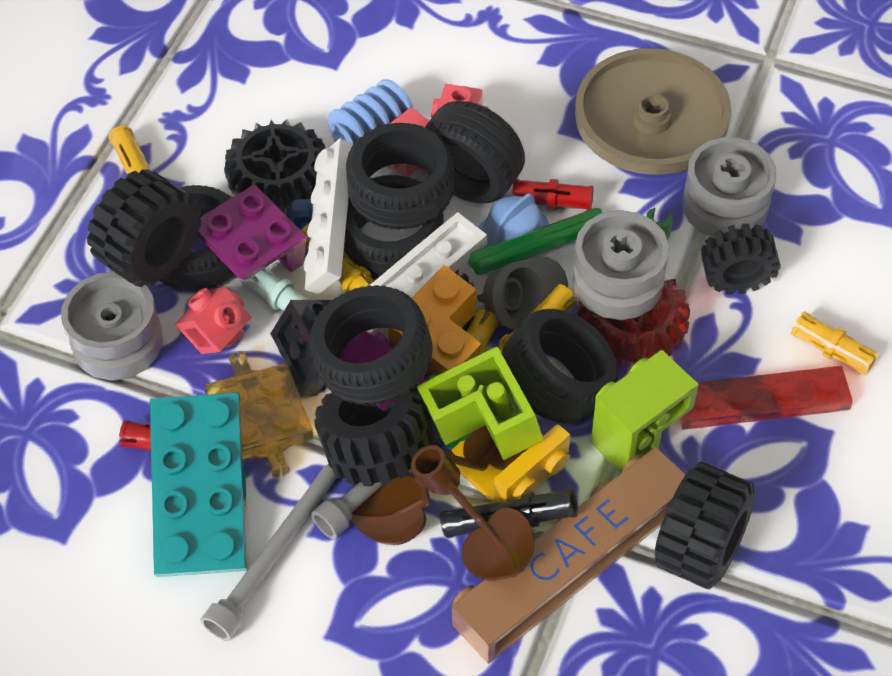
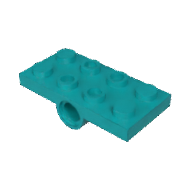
(197, 485)

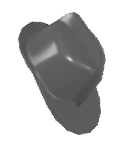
(520, 287)

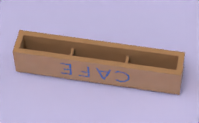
(569, 555)

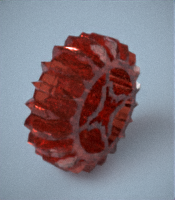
(654, 330)

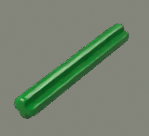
(530, 243)

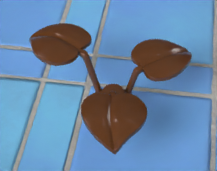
(397, 514)

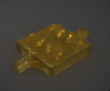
(270, 411)

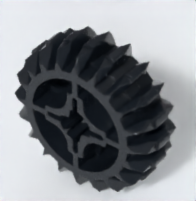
(256, 153)

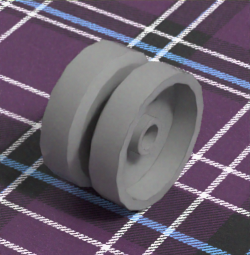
(728, 185)
(620, 264)
(112, 326)

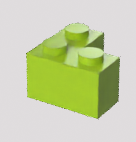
(478, 396)
(639, 407)

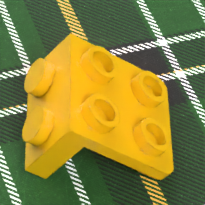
(525, 472)

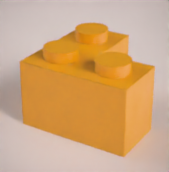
(446, 306)

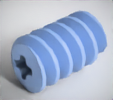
(369, 110)

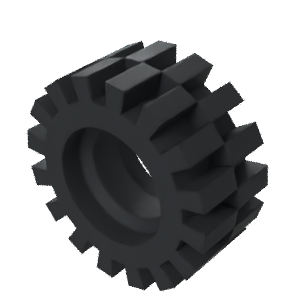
(740, 259)

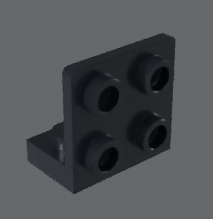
(292, 340)

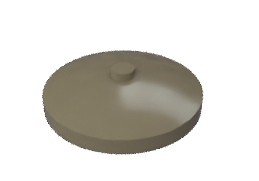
(651, 110)

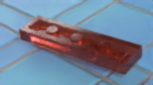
(769, 397)

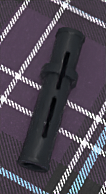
(533, 507)

